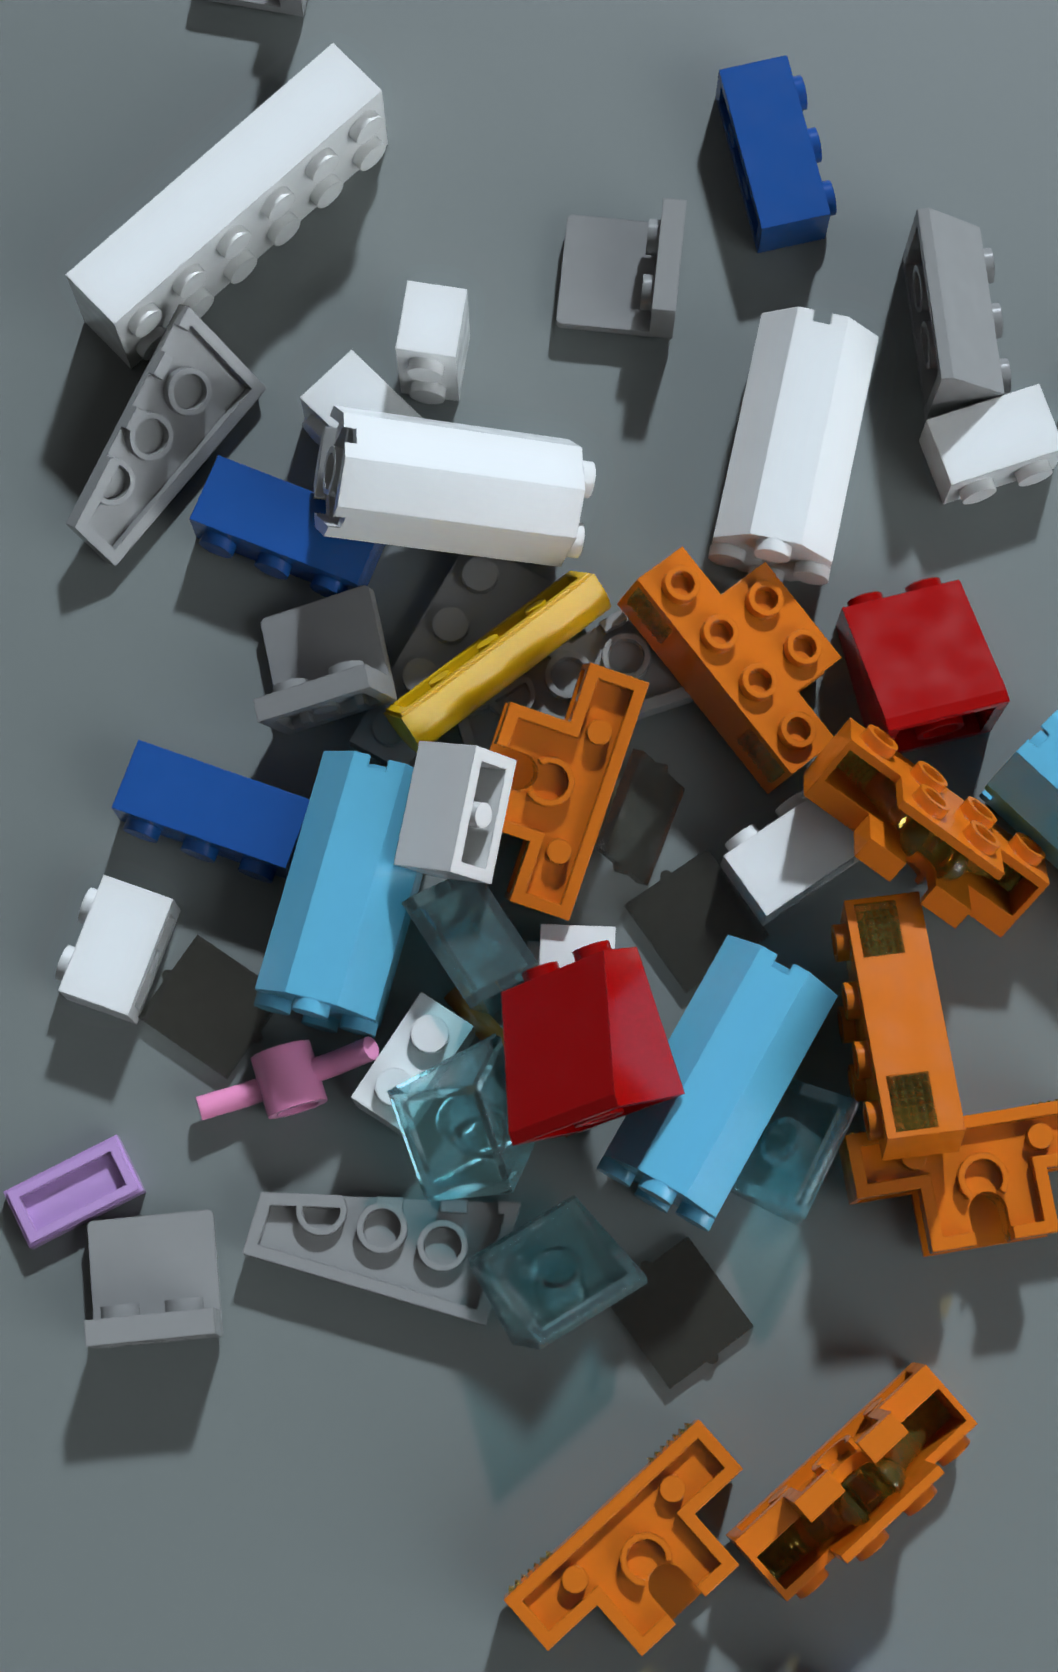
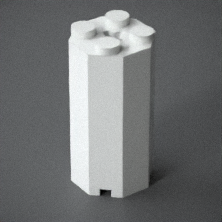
(794, 445)
(451, 487)

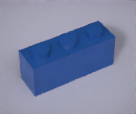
(774, 153)
(275, 526)
(210, 811)

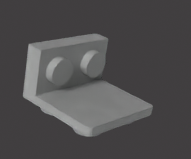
(622, 273)
(325, 662)
(153, 1280)

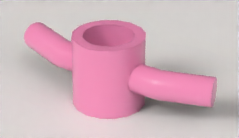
(288, 1079)

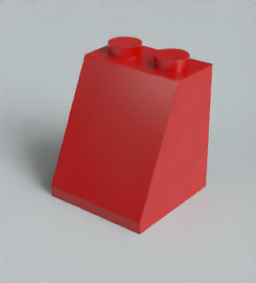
(921, 664)
(583, 1045)

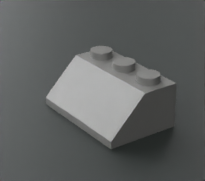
(953, 314)

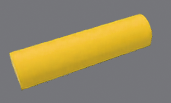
(498, 658)

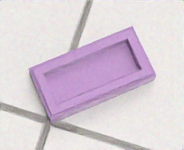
(74, 1192)

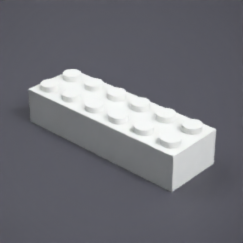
(232, 205)

